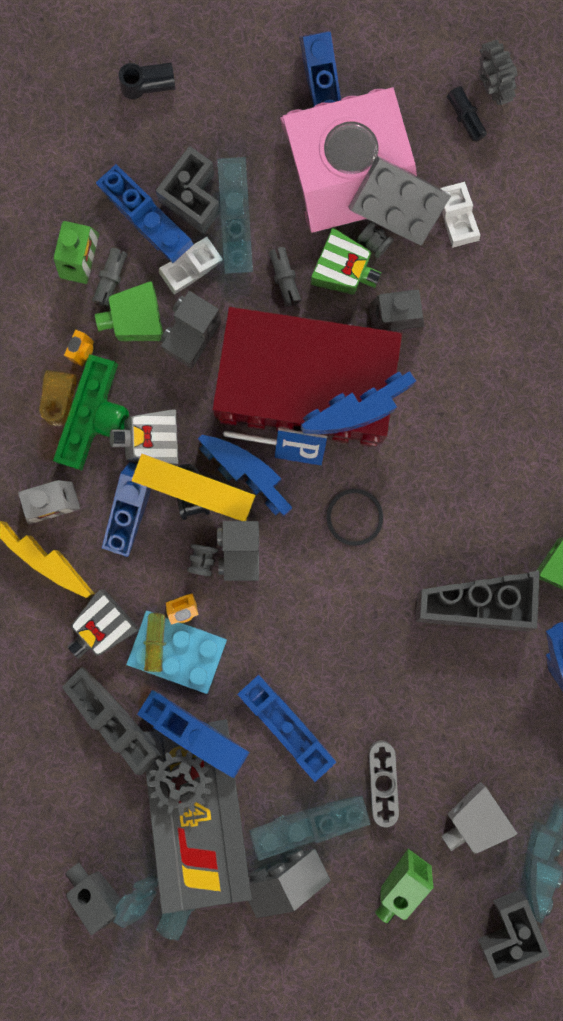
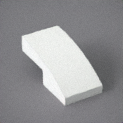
(459, 216)
(190, 266)

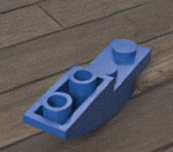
(144, 214)
(349, 414)
(238, 463)
(193, 734)

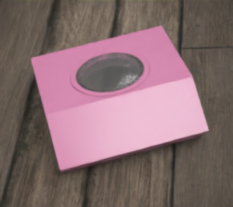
(337, 147)

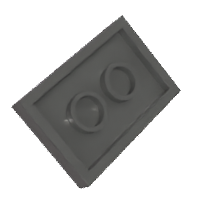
(399, 201)

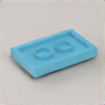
(187, 657)

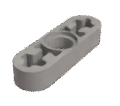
(392, 804)

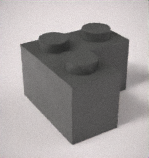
(184, 192)
(193, 329)
(240, 550)
(287, 883)
(519, 940)

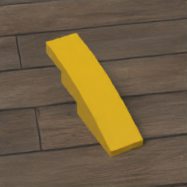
(193, 487)
(50, 565)

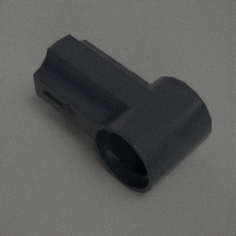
(150, 79)

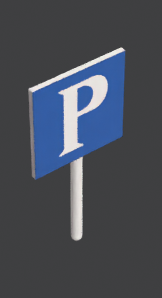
(291, 445)

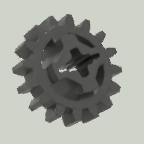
(497, 72)
(175, 795)

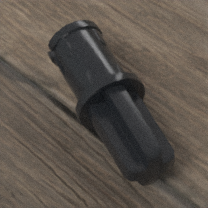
(466, 113)

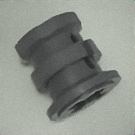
(375, 239)
(205, 561)

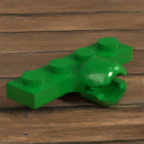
(90, 413)

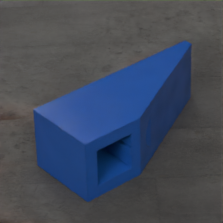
(320, 67)
(126, 513)

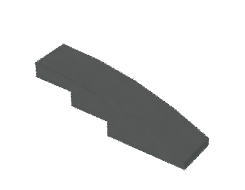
(111, 720)

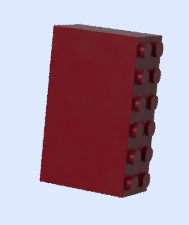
(288, 366)

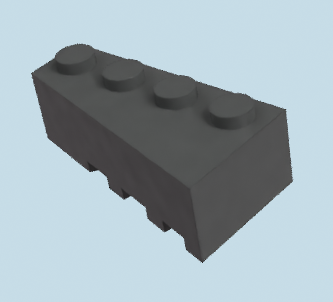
(490, 603)

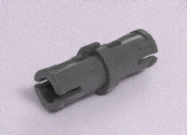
(284, 276)
(109, 277)

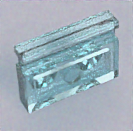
(134, 906)

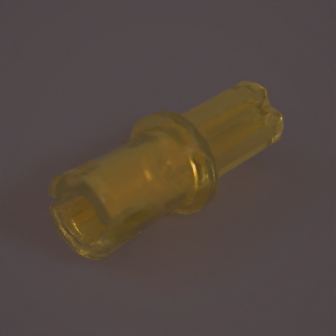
(154, 642)

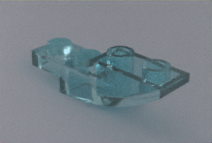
(235, 215)
(309, 826)
(541, 870)

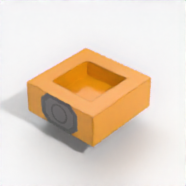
(79, 348)
(181, 609)

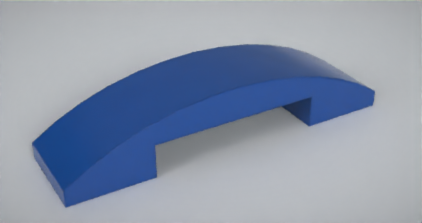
(287, 727)

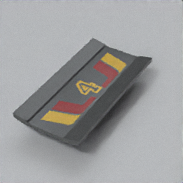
(204, 851)

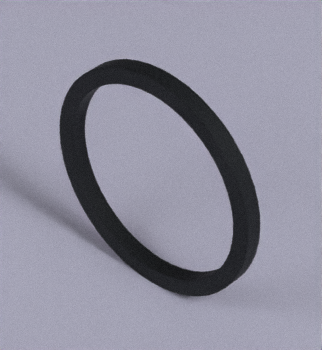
(355, 543)

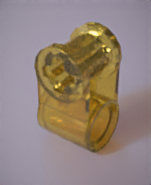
(57, 391)

